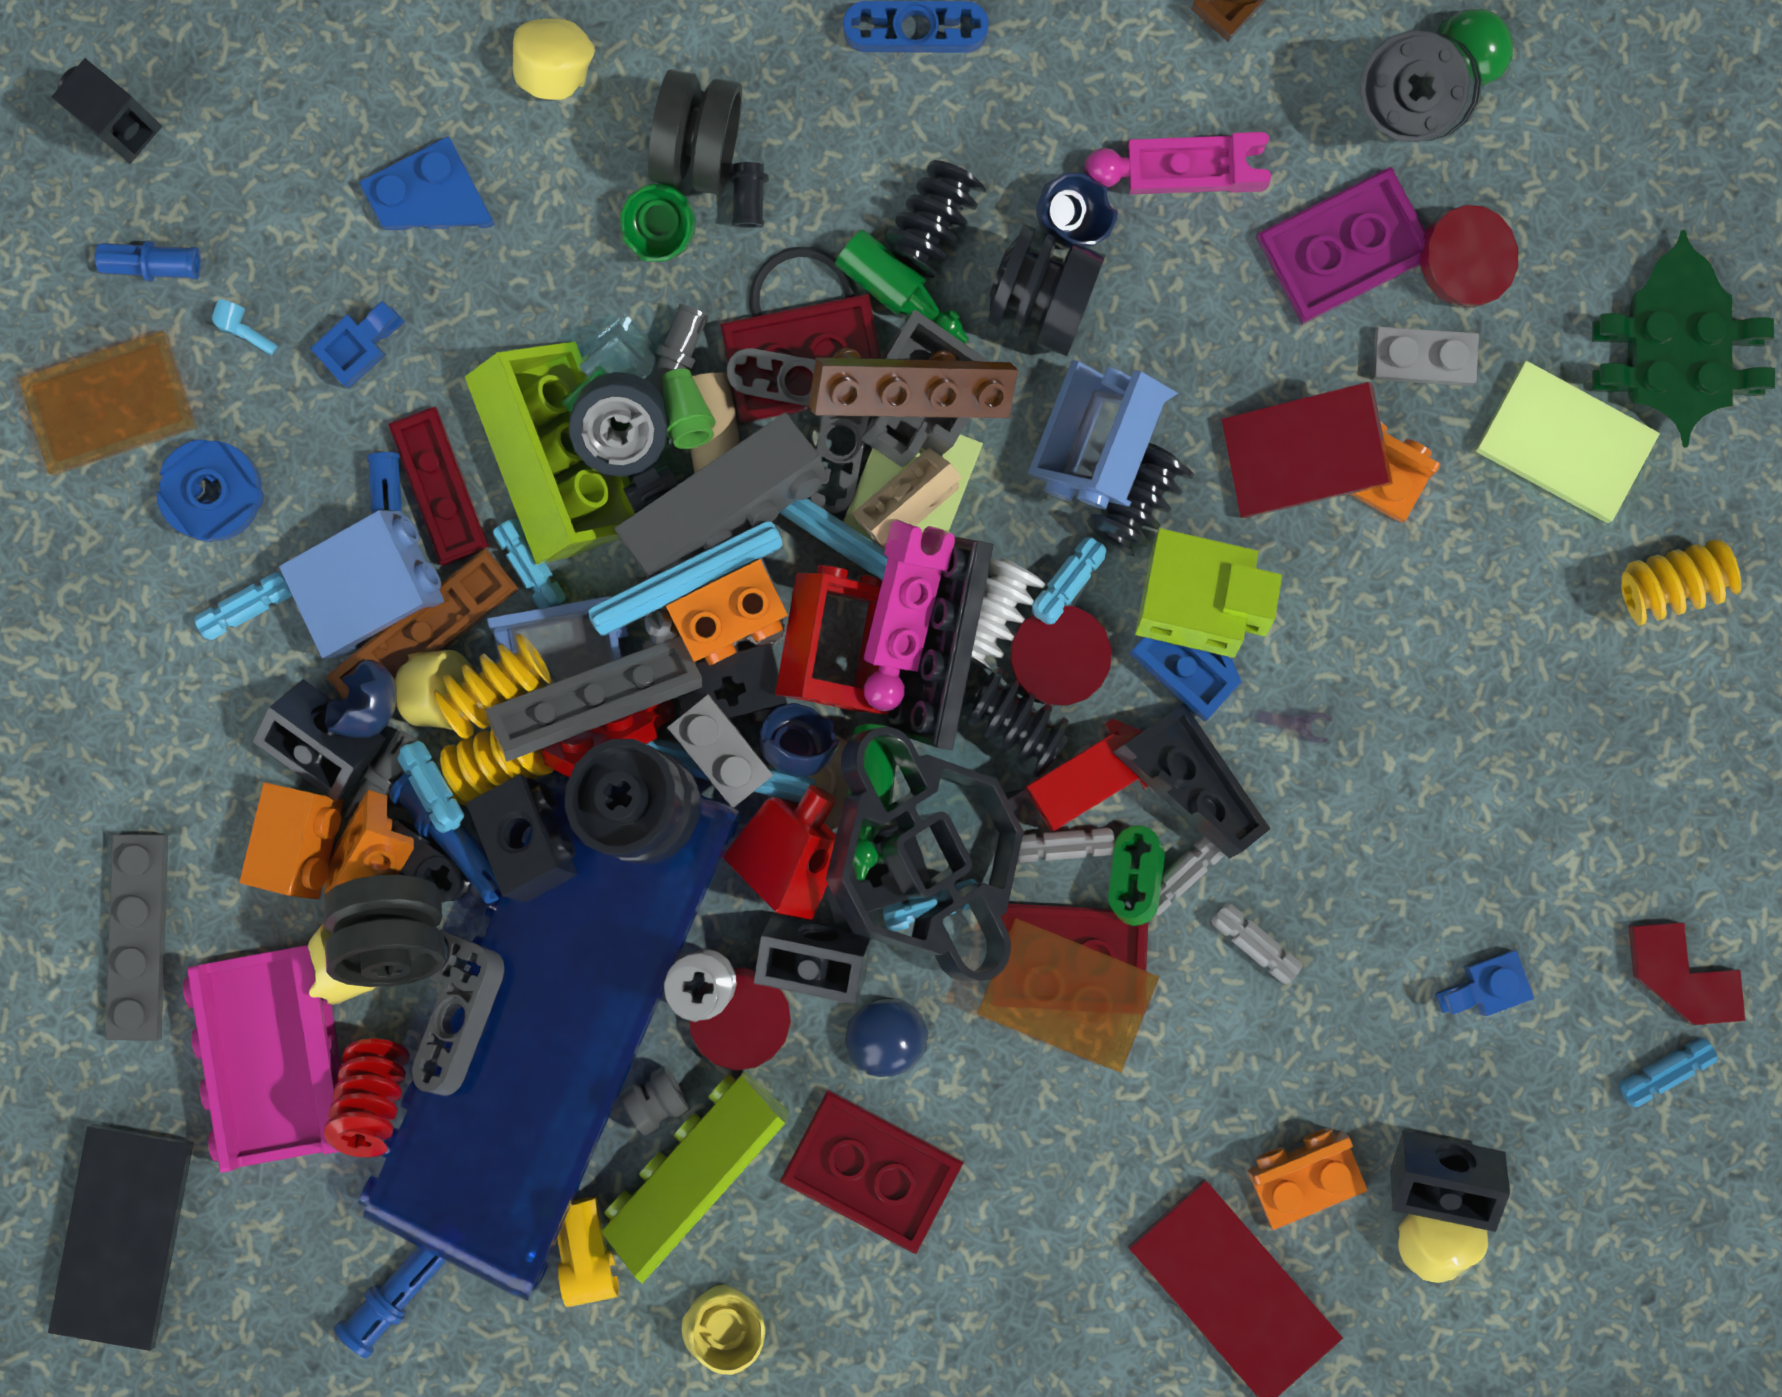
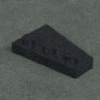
(1195, 780)

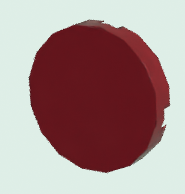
(1469, 256)
(1062, 659)
(749, 1026)

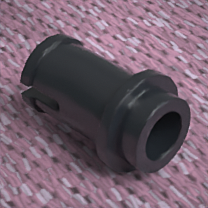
(748, 194)

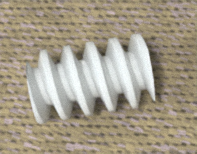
(1000, 597)

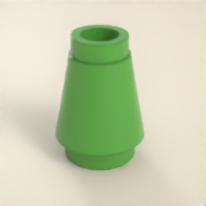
(686, 410)

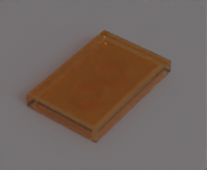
(107, 403)
(1069, 996)

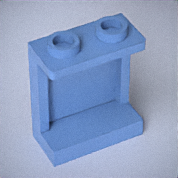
(361, 582)

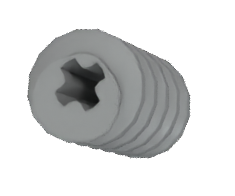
(684, 997)

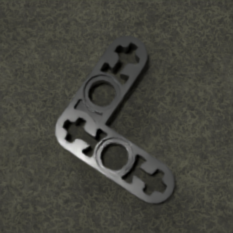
(856, 423)
(459, 990)

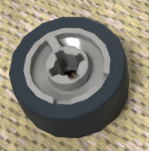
(625, 399)

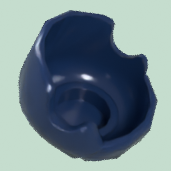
(1071, 196)
(367, 705)
(797, 740)
(886, 1037)

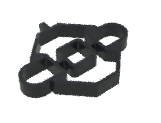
(985, 900)

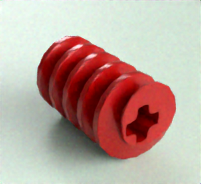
(366, 1097)

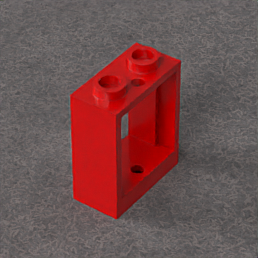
(803, 635)

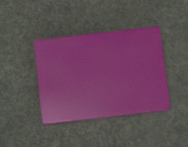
(1345, 245)

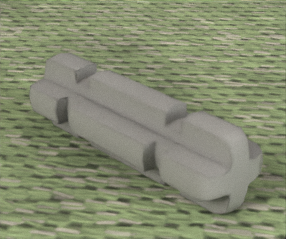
(1067, 845)
(1186, 872)
(1256, 943)

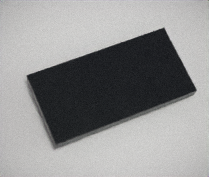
(937, 689)
(120, 1237)

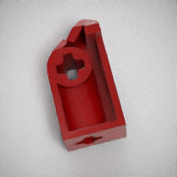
(1084, 779)

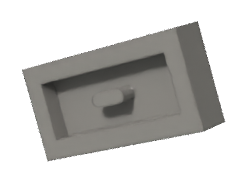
(1425, 356)
(720, 751)

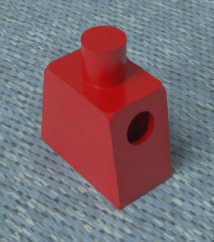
(787, 852)

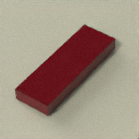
(439, 486)

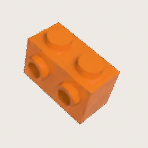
(728, 612)
(291, 841)

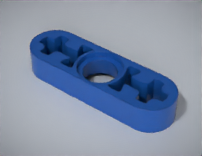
(929, 10)

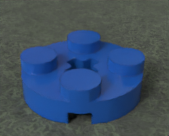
(180, 488)

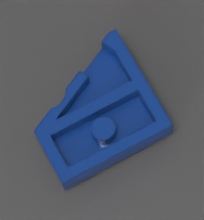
(427, 191)

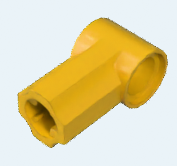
(585, 1262)

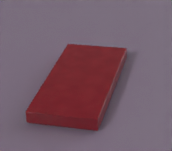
(1235, 1292)

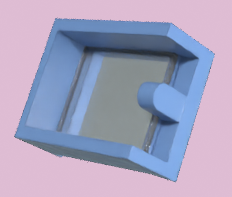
(1098, 434)
(561, 637)

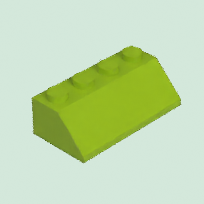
(554, 492)
(694, 1174)

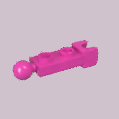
(1184, 164)
(904, 607)

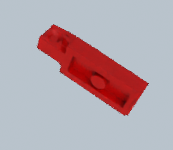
(639, 726)

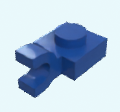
(351, 347)
(1491, 984)

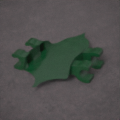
(1682, 343)

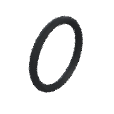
(773, 261)

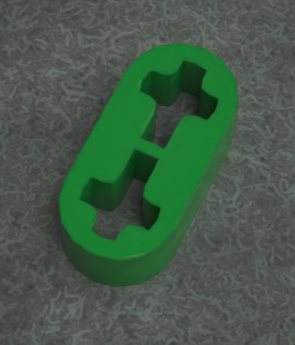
(1147, 876)

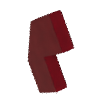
(1663, 967)

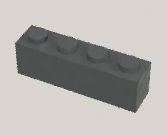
(725, 497)

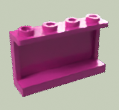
(264, 1056)

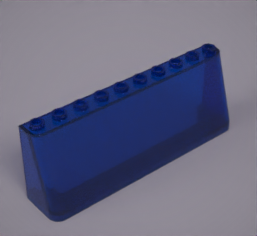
(584, 968)

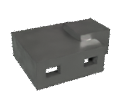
(904, 436)

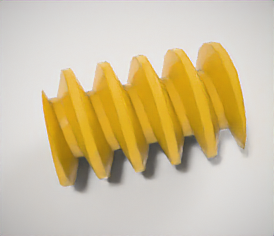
(1680, 577)
(497, 683)
(480, 766)

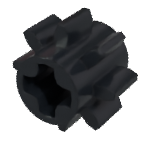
(649, 486)

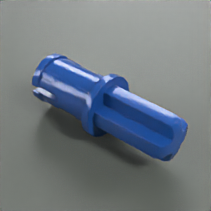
(148, 260)

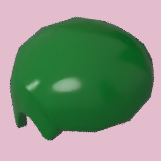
(1485, 37)
(657, 210)

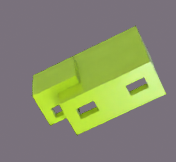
(1205, 594)

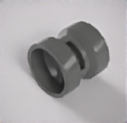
(654, 1100)

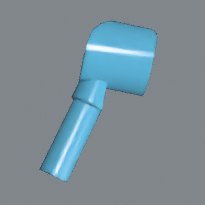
(228, 318)

